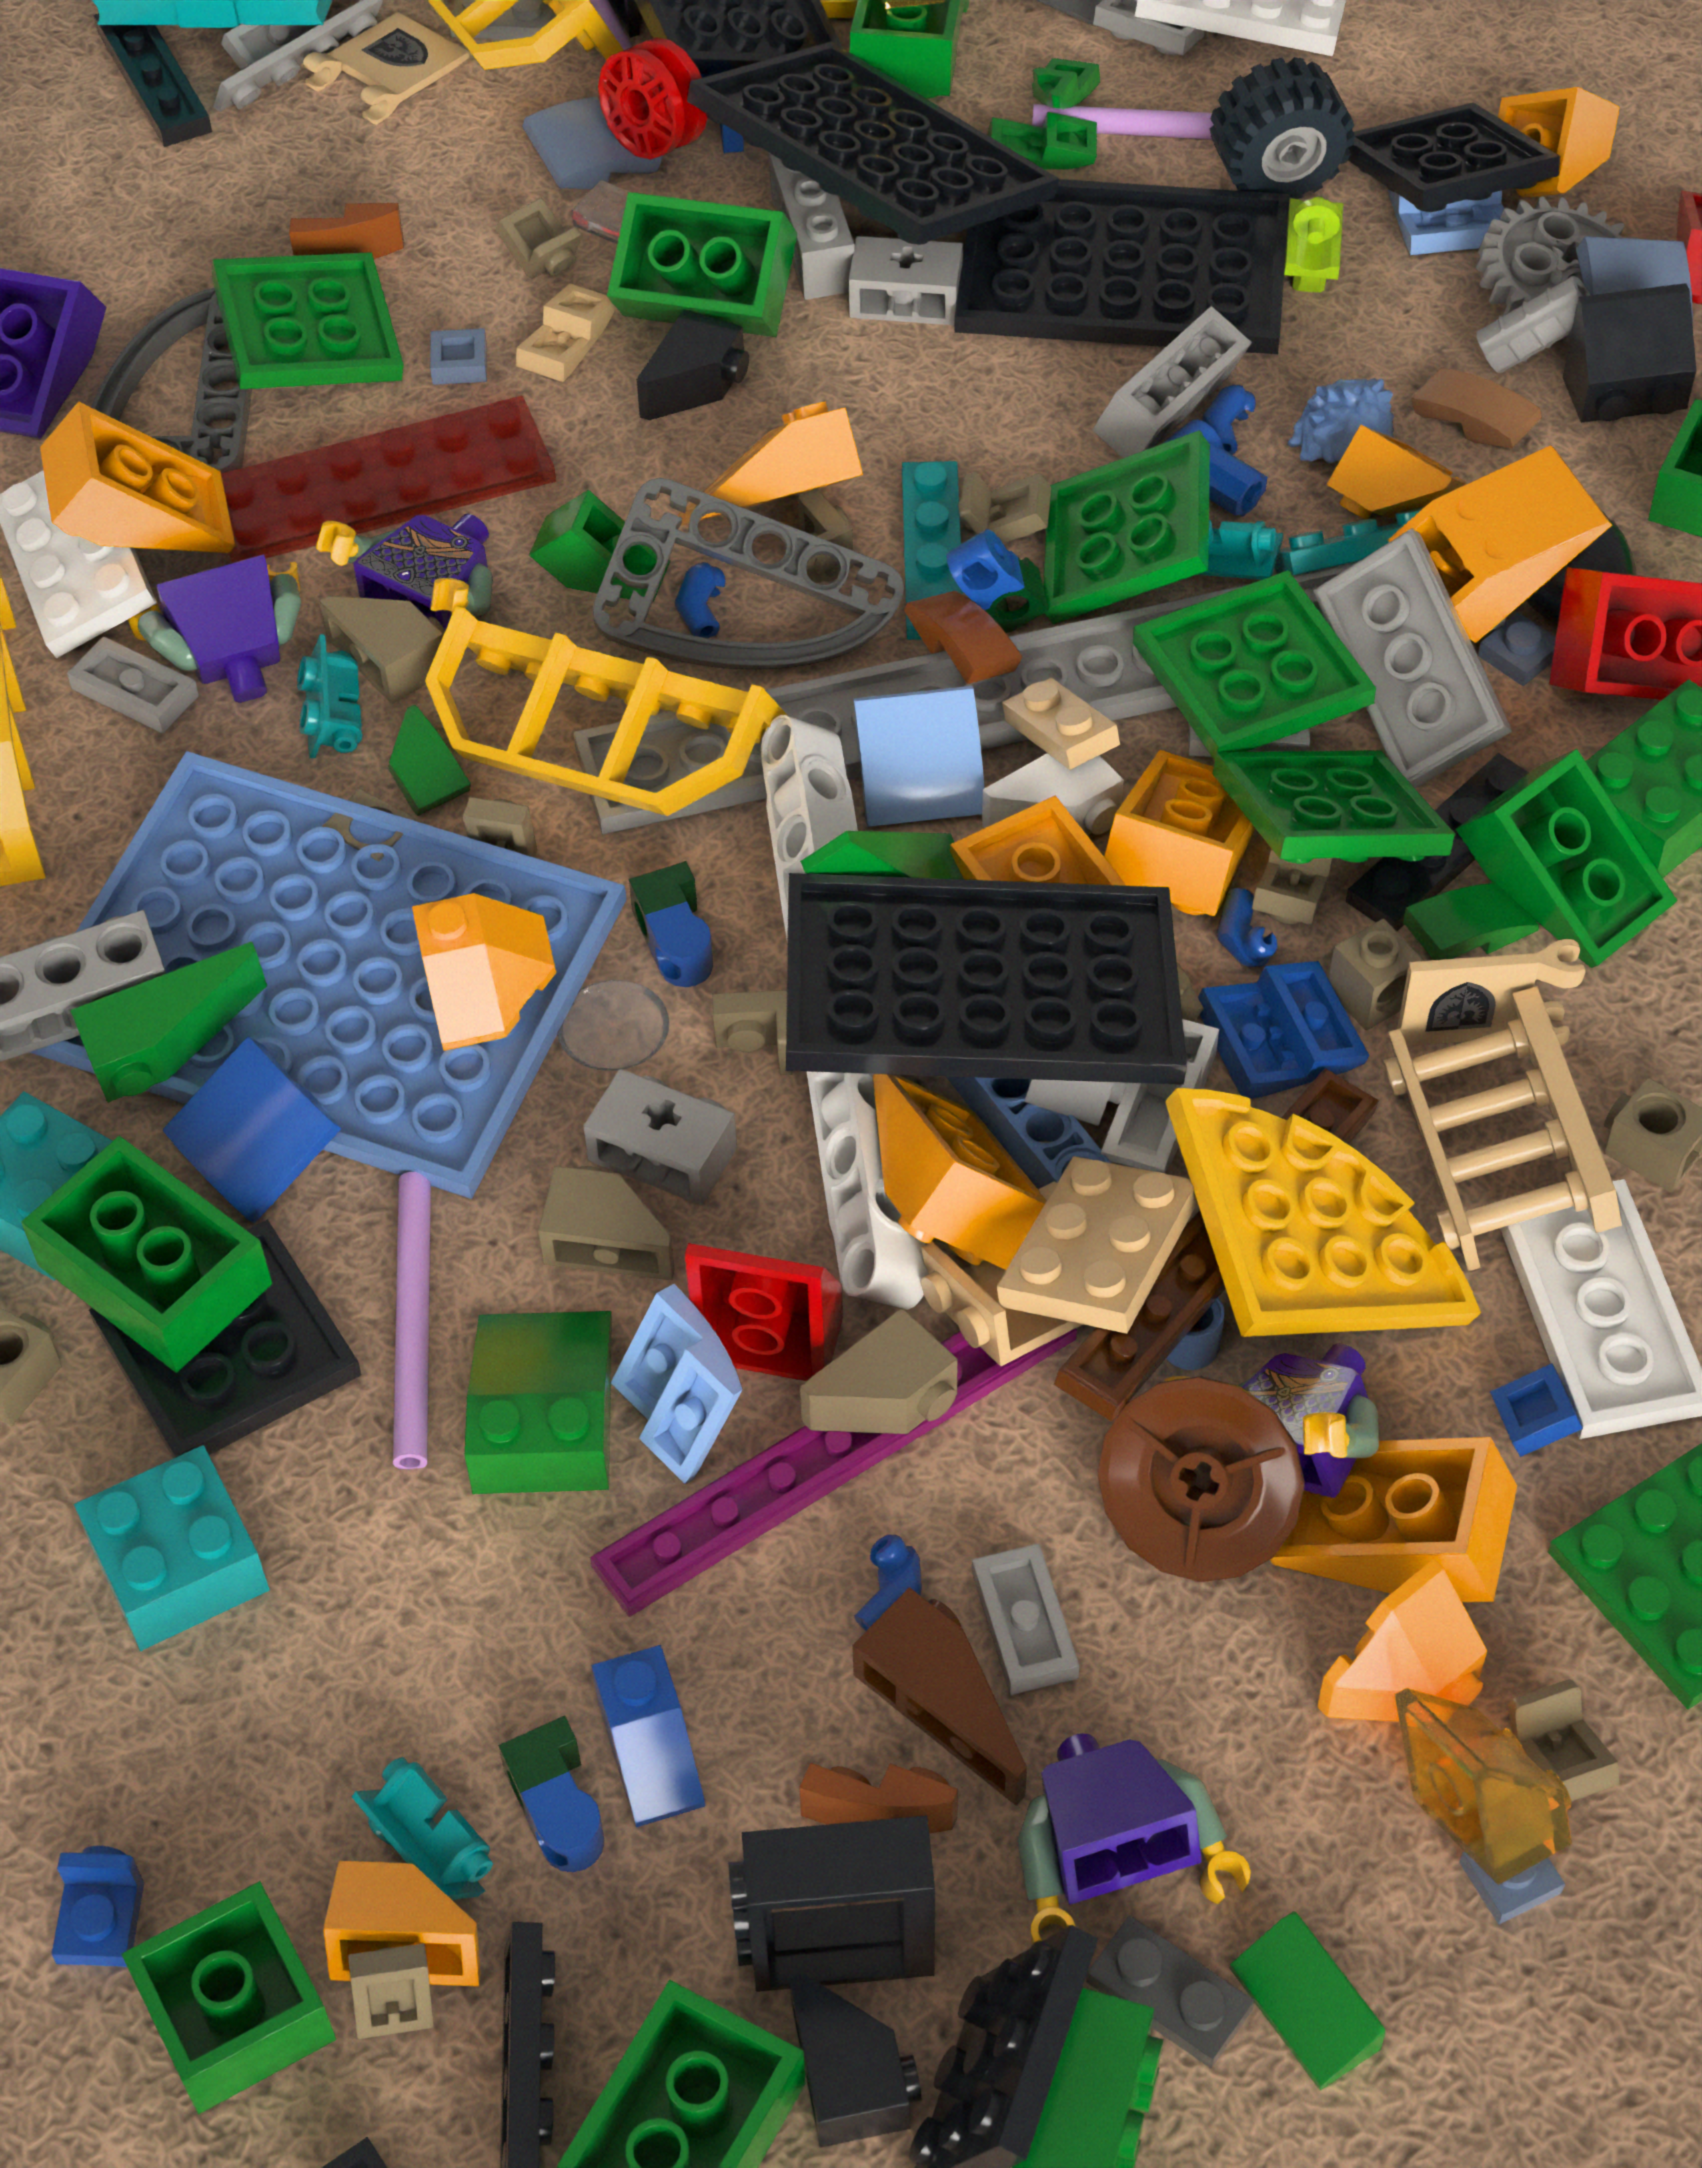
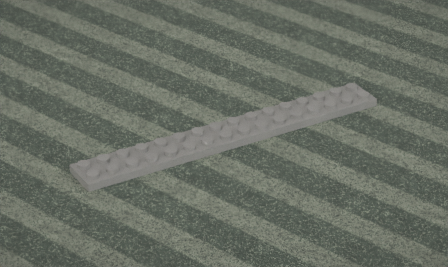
(1085, 656)

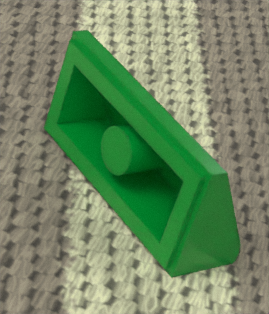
(1309, 2001)

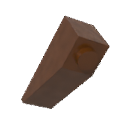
(930, 1674)

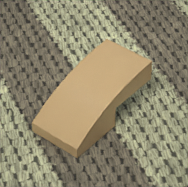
(569, 330)

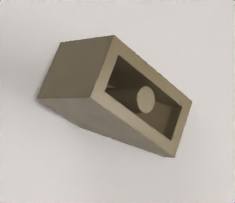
(386, 639)
(602, 1226)
(883, 1382)

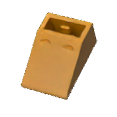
(1507, 535)

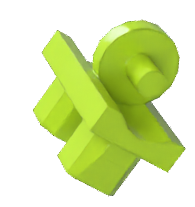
(1313, 243)

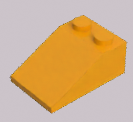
(802, 455)
(131, 488)
(1180, 834)
(1034, 847)
(951, 1174)
(1405, 1509)

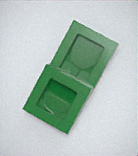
(1057, 145)
(1468, 919)

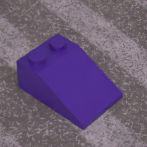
(44, 346)

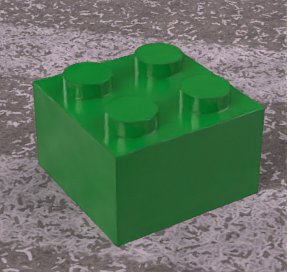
(229, 1997)

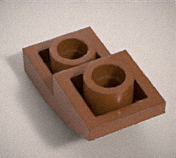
(364, 229)
(966, 633)
(848, 1797)

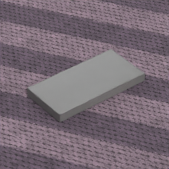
(1409, 641)

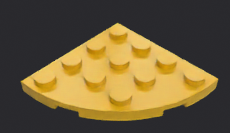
(1310, 1226)

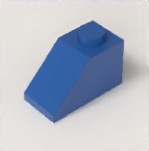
(648, 1735)

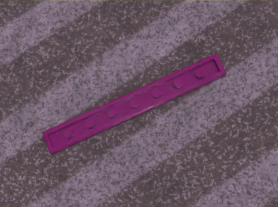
(776, 1487)

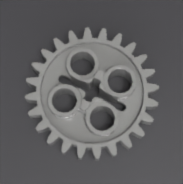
(1536, 249)

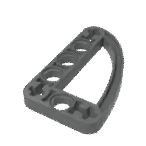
(215, 367)
(737, 551)

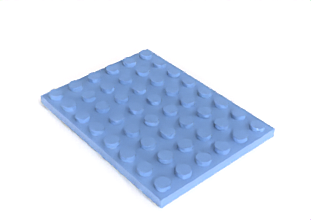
(342, 960)

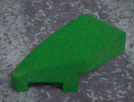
(1065, 82)
(425, 765)

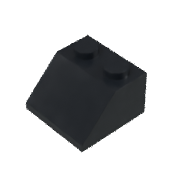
(1631, 353)

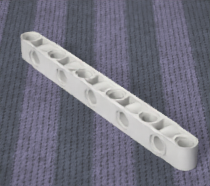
(806, 809)

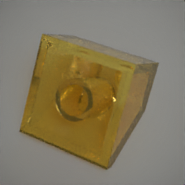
(1481, 1785)

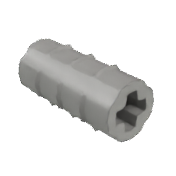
(1531, 326)

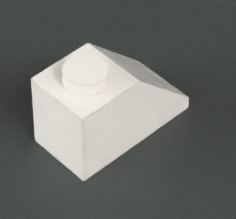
(1087, 791)

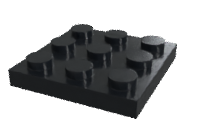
(1451, 157)
(251, 1373)
(1005, 2056)

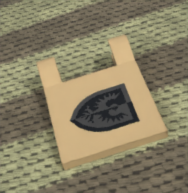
(392, 59)
(1475, 994)

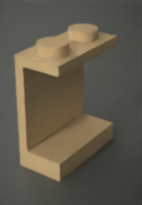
(973, 1304)

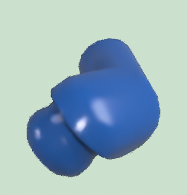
(1229, 405)
(693, 596)
(1237, 934)
(896, 1573)

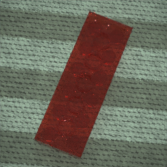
(386, 478)

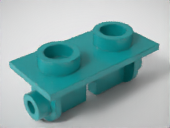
(1243, 550)
(328, 682)
(403, 1817)

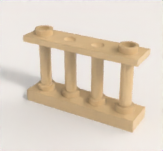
(1545, 1085)

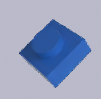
(1536, 1410)

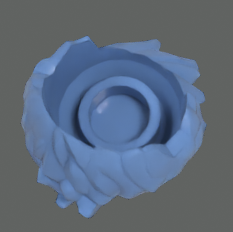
(1336, 415)

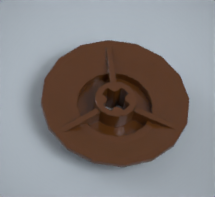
(1154, 1492)

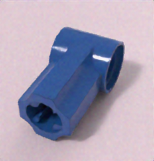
(1231, 481)

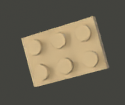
(1098, 1244)

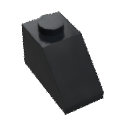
(692, 366)
(851, 2066)

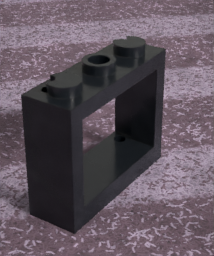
(828, 1868)

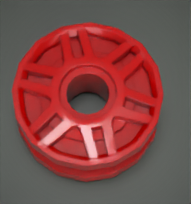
(646, 98)

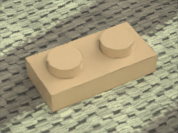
(1060, 723)

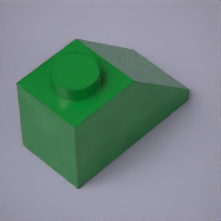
(580, 542)

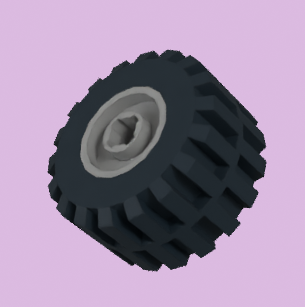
(1282, 129)

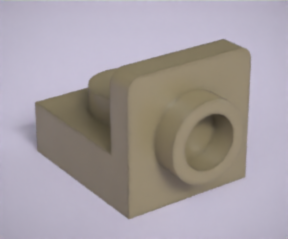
(751, 1021)
(391, 1991)

